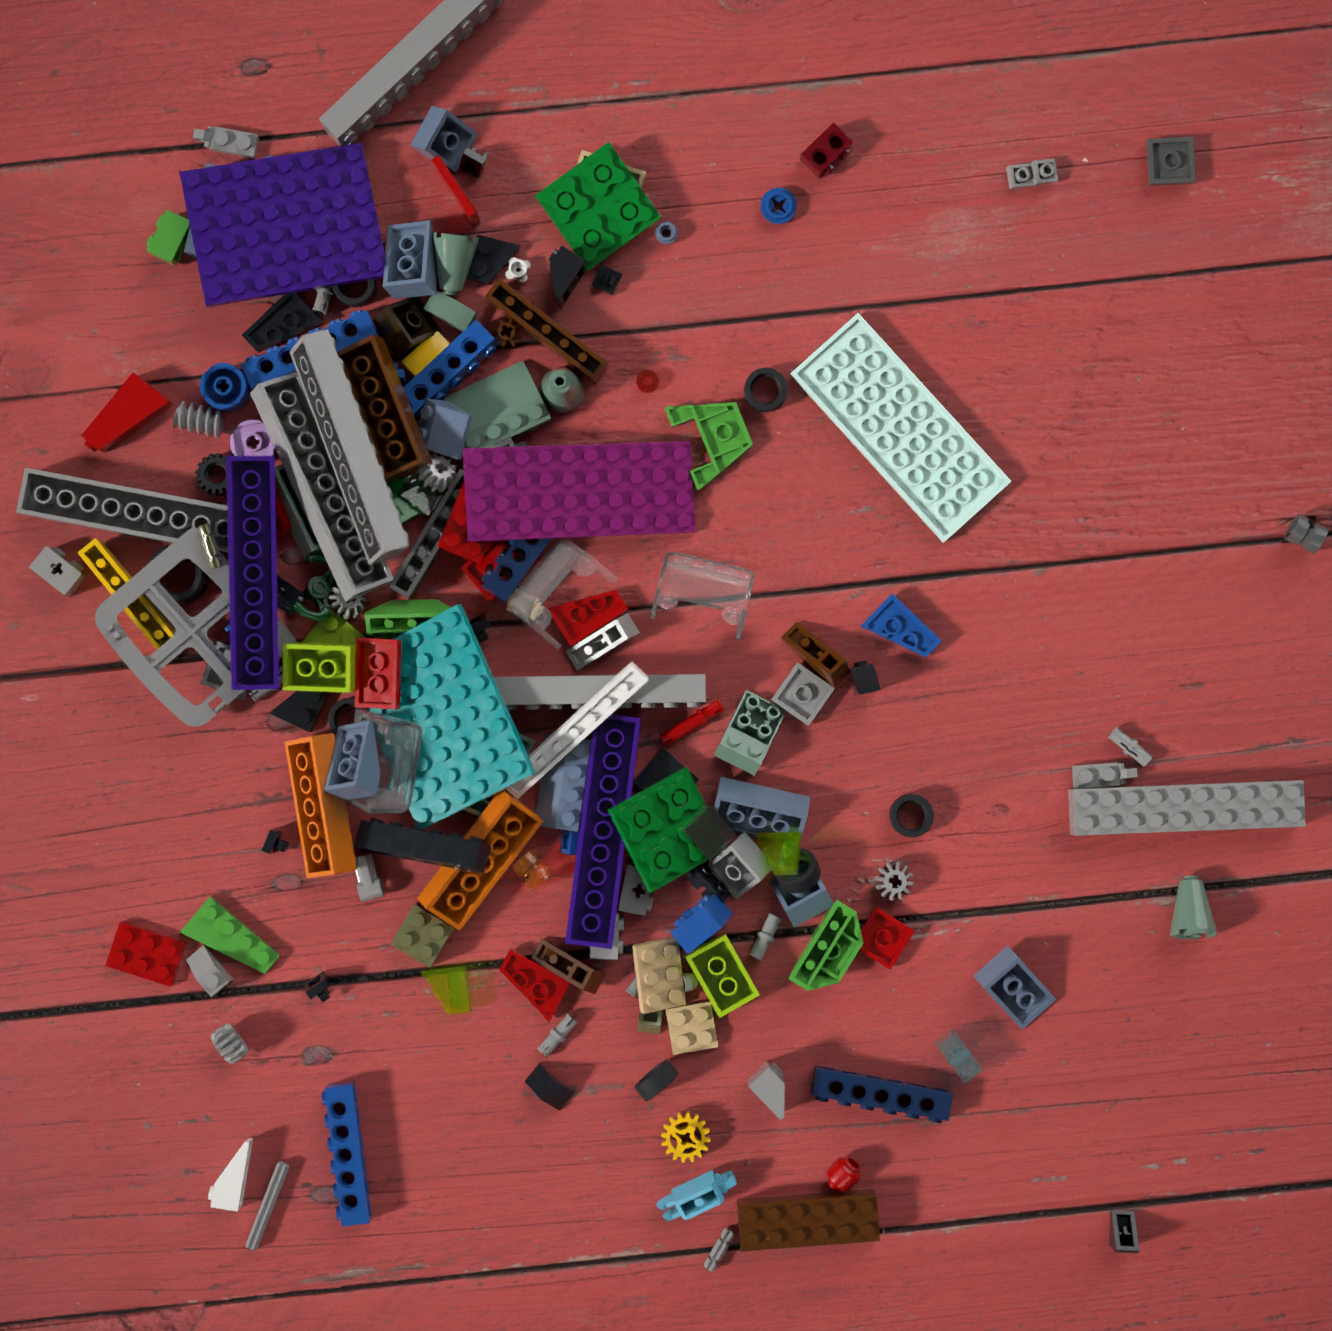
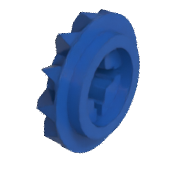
(778, 195)

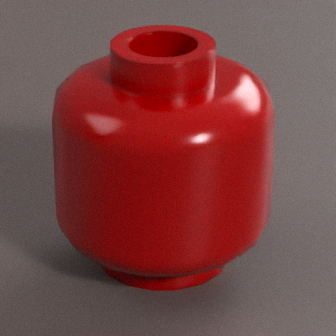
(843, 1174)

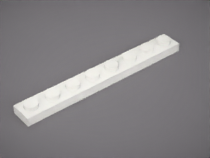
(581, 724)

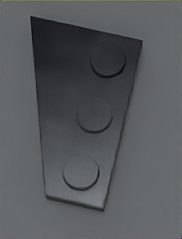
(281, 322)

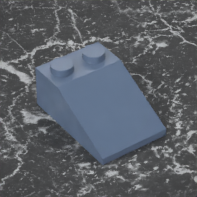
(410, 260)
(354, 762)
(1014, 987)

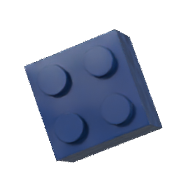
(700, 922)

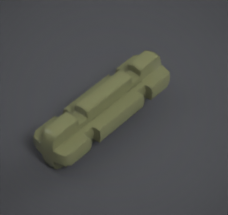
(210, 546)

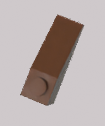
(817, 654)
(568, 966)

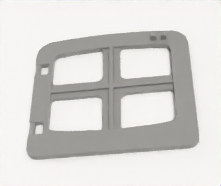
(189, 630)

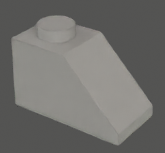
(208, 971)

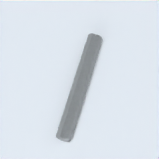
(267, 1205)

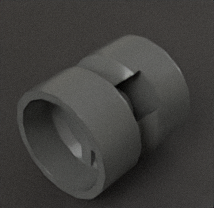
(1307, 534)

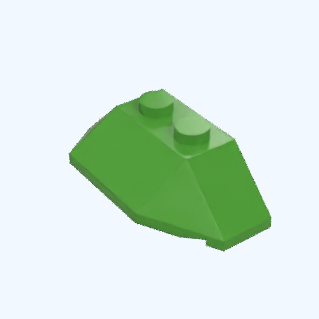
(400, 616)
(829, 949)

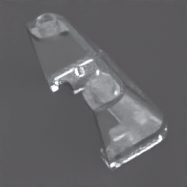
(398, 755)

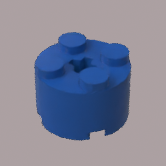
(216, 378)

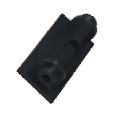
(702, 876)

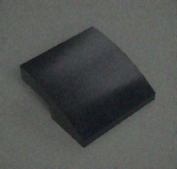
(658, 768)

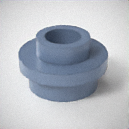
(666, 226)

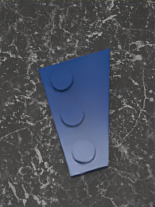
(902, 626)

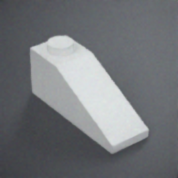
(230, 1186)

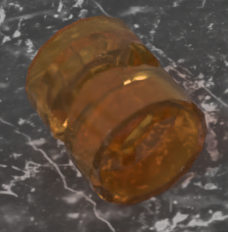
(532, 869)

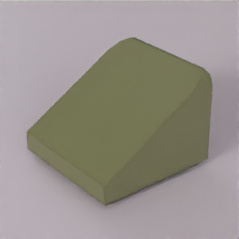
(650, 1022)

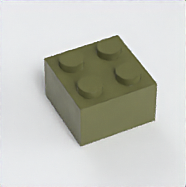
(422, 935)

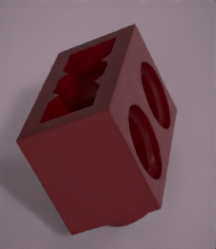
(822, 147)

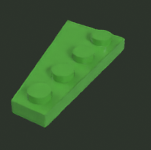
(227, 934)

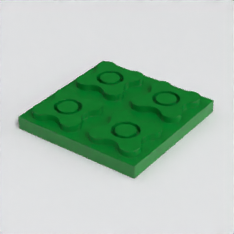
(598, 206)
(654, 828)

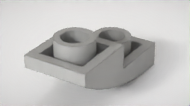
(1032, 174)

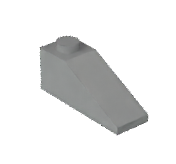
(602, 641)

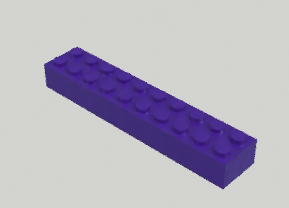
(252, 572)
(599, 843)

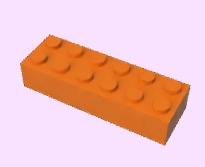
(320, 815)
(506, 828)

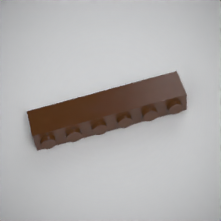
(546, 331)

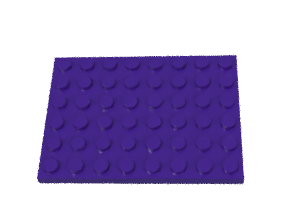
(283, 224)

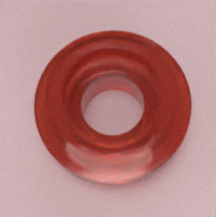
(647, 388)

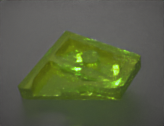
(781, 851)
(451, 988)

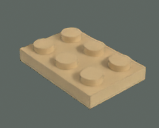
(659, 974)

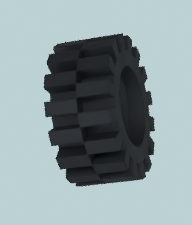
(203, 474)

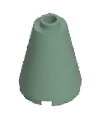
(453, 260)
(563, 397)
(1192, 911)

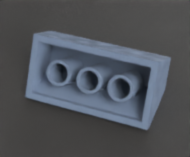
(563, 790)
(760, 808)

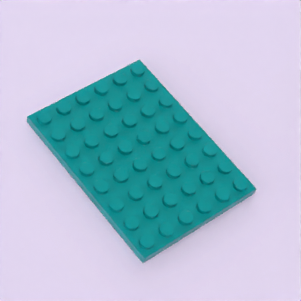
(466, 729)

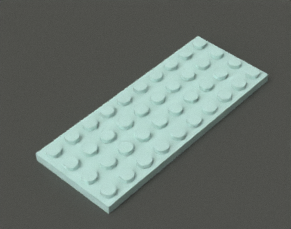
(900, 427)

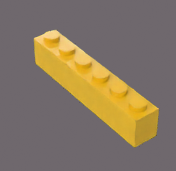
(113, 577)

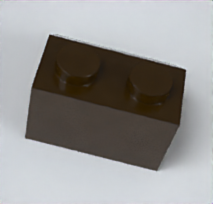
(405, 325)

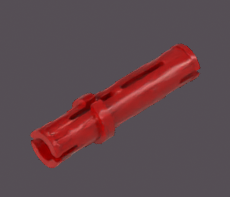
(694, 721)

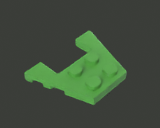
(721, 432)

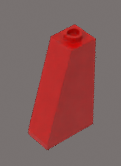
(125, 413)

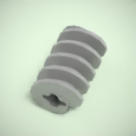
(198, 420)

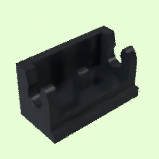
(287, 596)

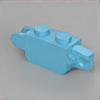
(697, 1195)

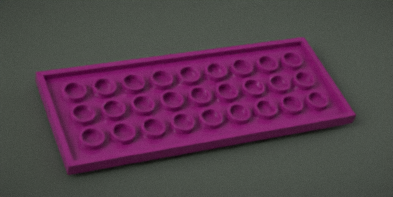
(578, 491)

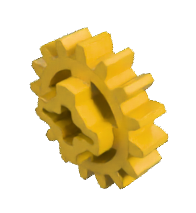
(680, 1146)

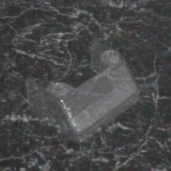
(542, 580)
(705, 584)

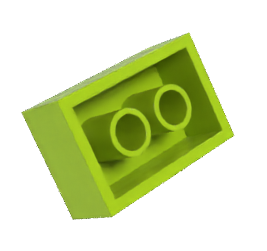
(319, 667)
(722, 975)

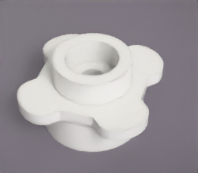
(515, 263)

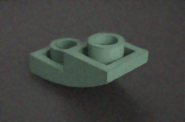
(450, 311)

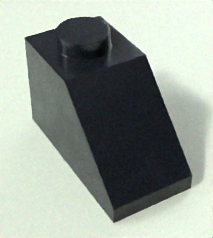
(864, 678)

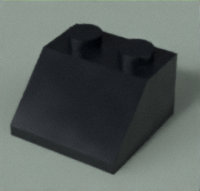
(566, 272)

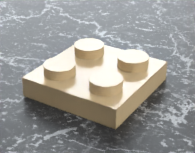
(691, 1027)

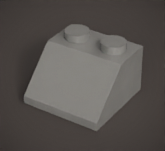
(740, 865)
(770, 1087)

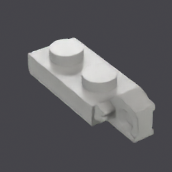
(228, 141)
(1101, 775)

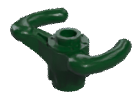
(317, 590)

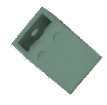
(750, 732)

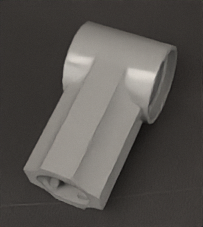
(368, 884)

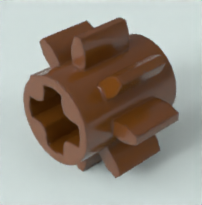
(510, 327)

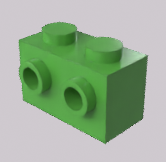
(169, 238)

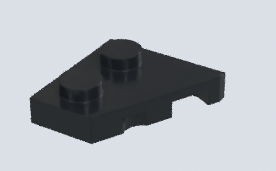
(490, 258)
(301, 708)

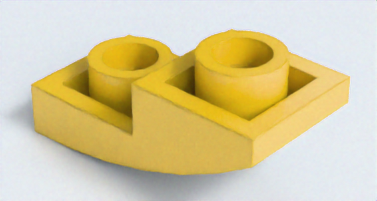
(425, 353)

